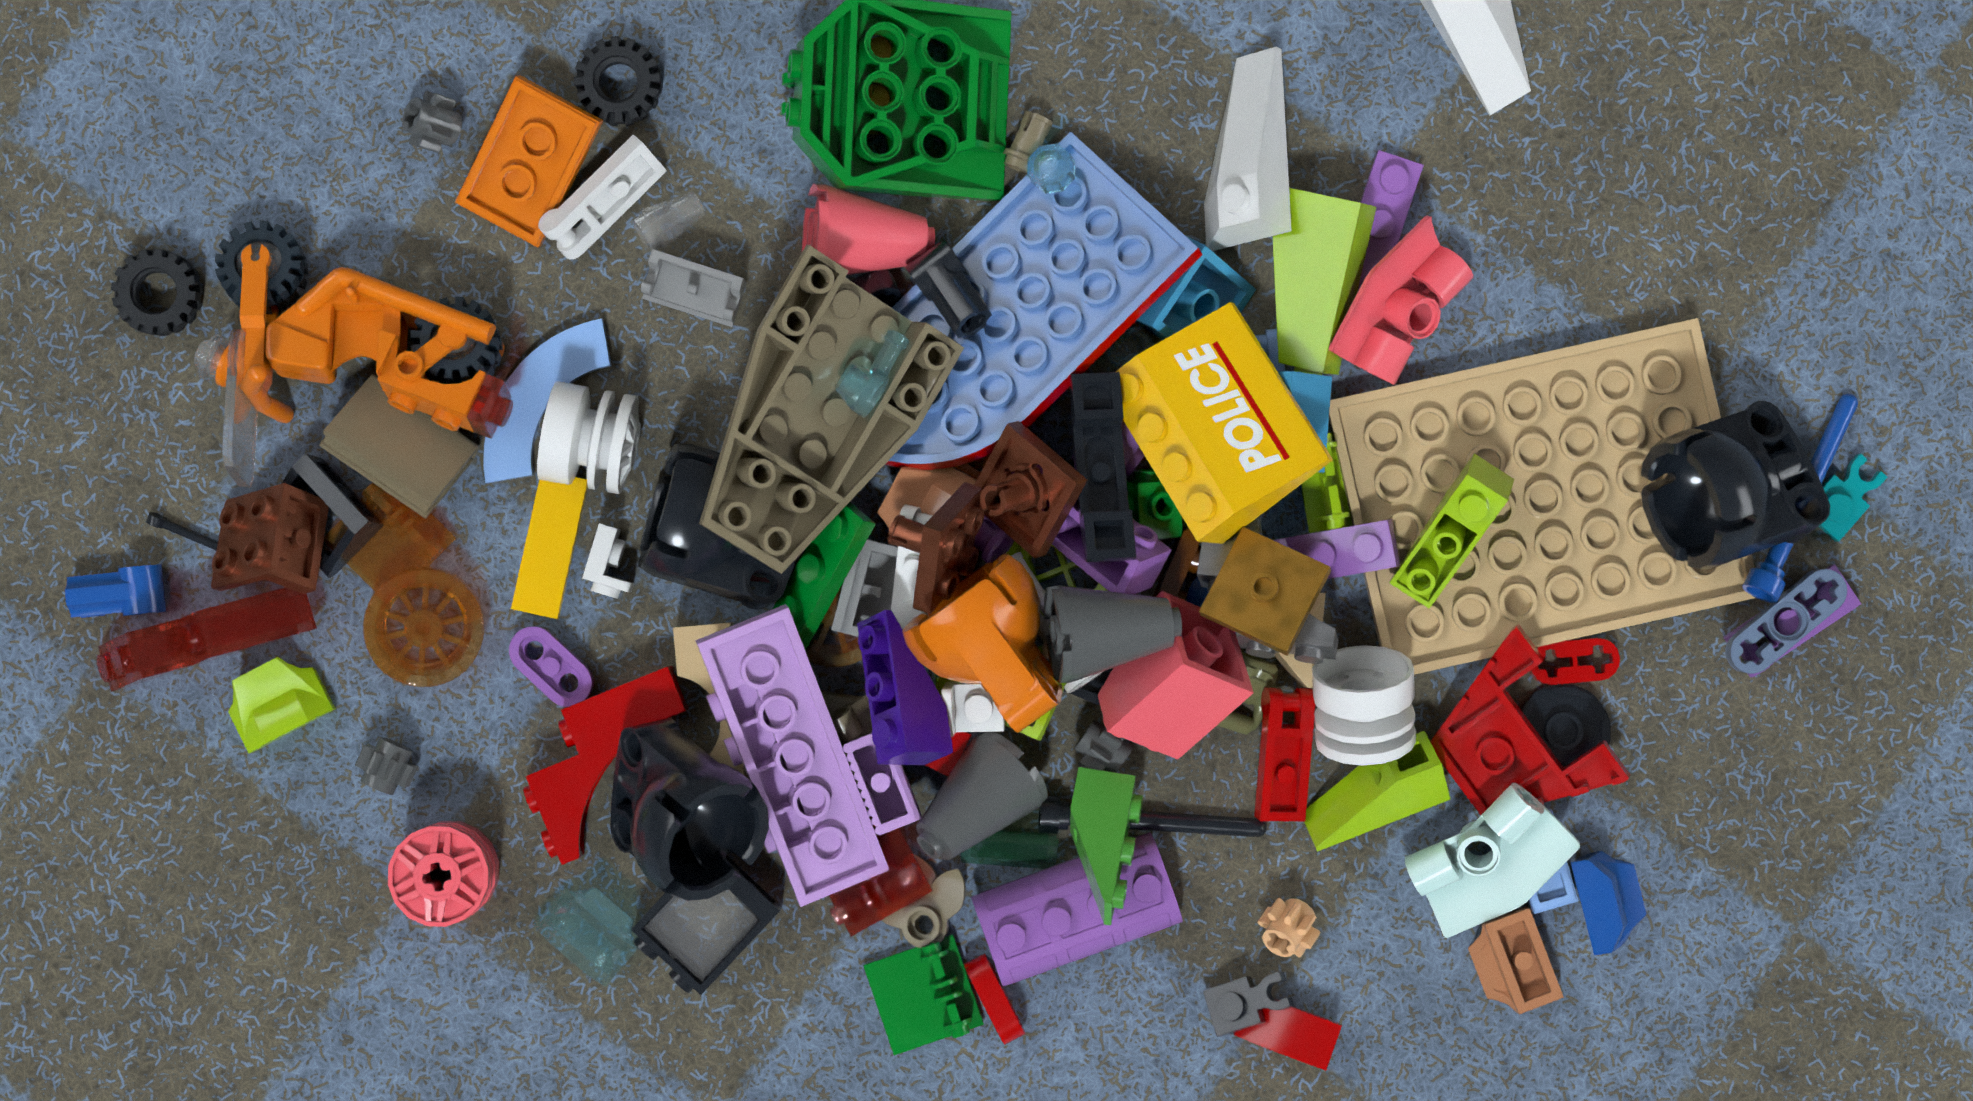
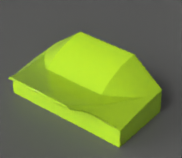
(276, 702)

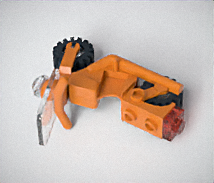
(339, 321)

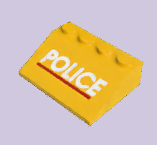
(1218, 424)

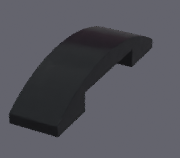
(1099, 457)

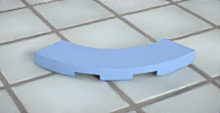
(558, 359)

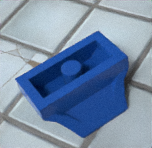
(1608, 899)

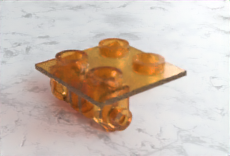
(400, 544)

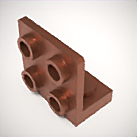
(271, 538)

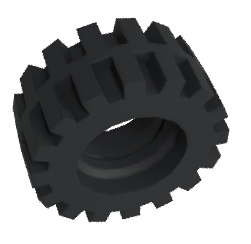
(135, 272)

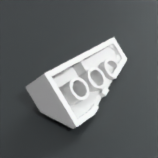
(1485, 46)
(1250, 167)

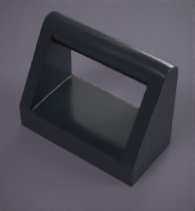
(358, 518)

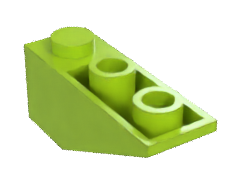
(1453, 530)
(1378, 796)

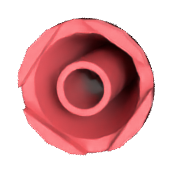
(863, 232)

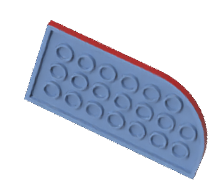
(1061, 288)

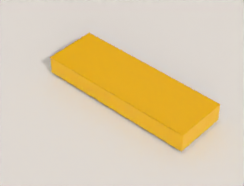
(549, 547)

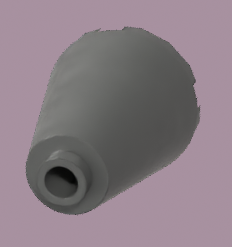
(1104, 629)
(980, 797)

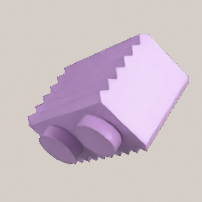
(883, 787)

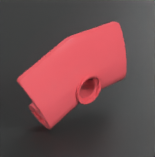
(1400, 303)

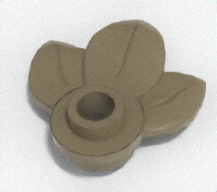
(939, 905)

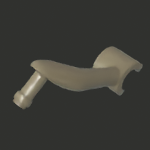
(846, 719)

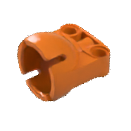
(989, 640)

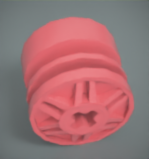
(457, 849)

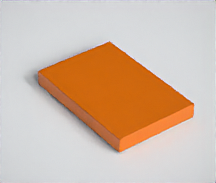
(528, 159)

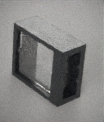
(705, 934)

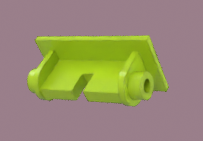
(1325, 496)

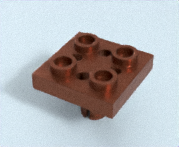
(1028, 489)
(943, 546)

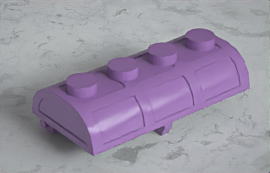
(1055, 918)

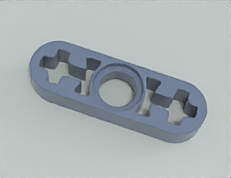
(1805, 589)

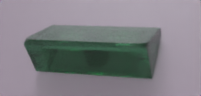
(1014, 850)

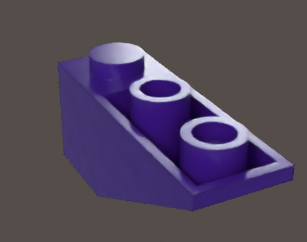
(904, 704)

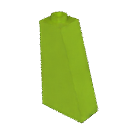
(1317, 276)

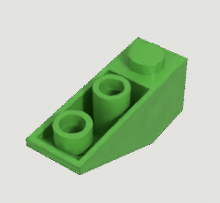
(1099, 825)

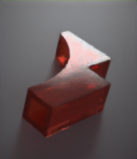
(204, 637)

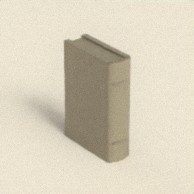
(398, 449)

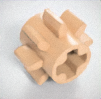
(1289, 927)

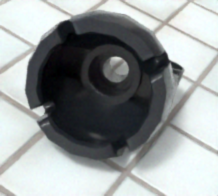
(1732, 488)
(690, 554)
(683, 812)

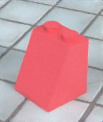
(1178, 692)

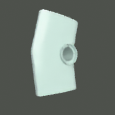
(1473, 888)

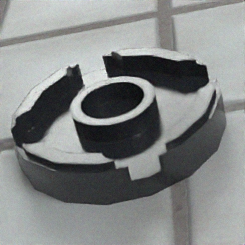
(1548, 714)

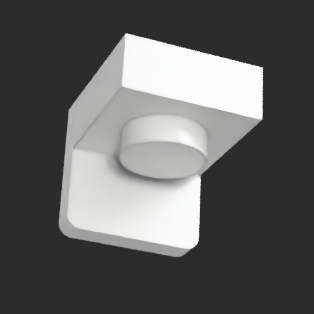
(606, 552)
(971, 708)

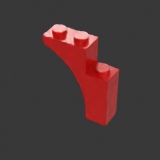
(594, 727)

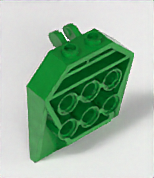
(835, 112)

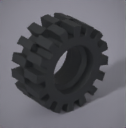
(612, 53)

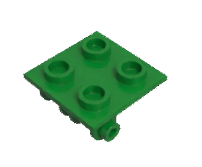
(923, 995)

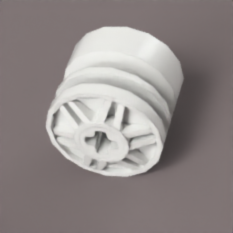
(588, 437)
(1364, 705)

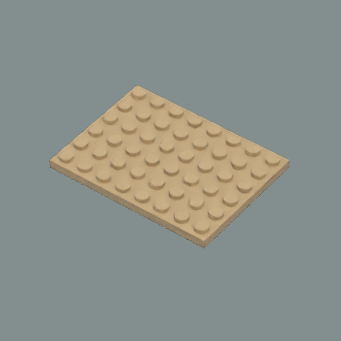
(1573, 538)

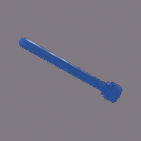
(1766, 579)

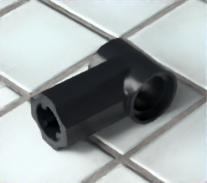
(945, 282)

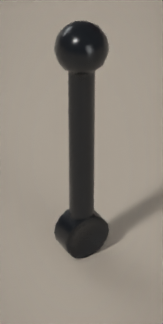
(159, 521)

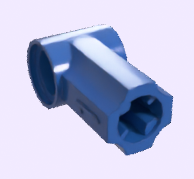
(128, 591)

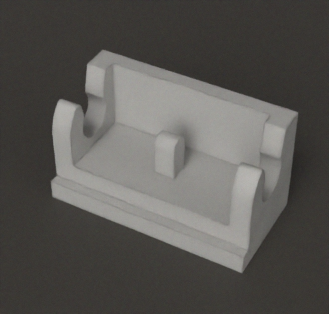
(693, 288)
(867, 587)

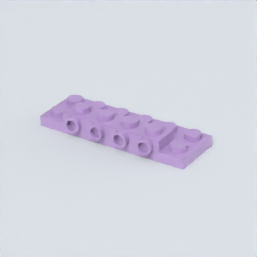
(791, 754)

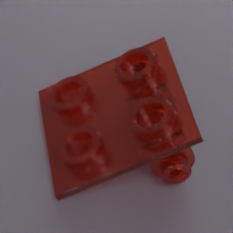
(885, 893)

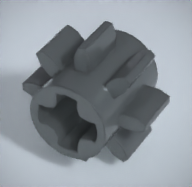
(432, 121)
(1102, 749)
(386, 765)

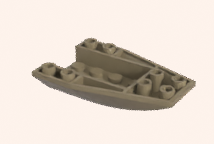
(792, 440)

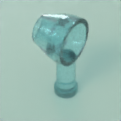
(862, 385)

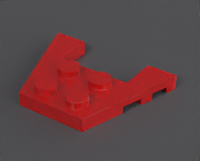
(1493, 744)

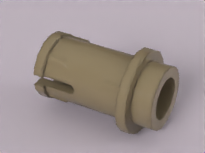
(1028, 138)

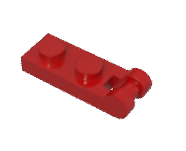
(1284, 755)

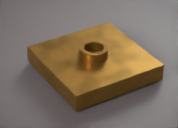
(1265, 591)

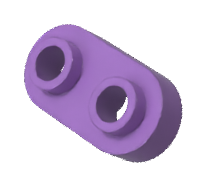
(551, 666)

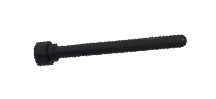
(1056, 817)

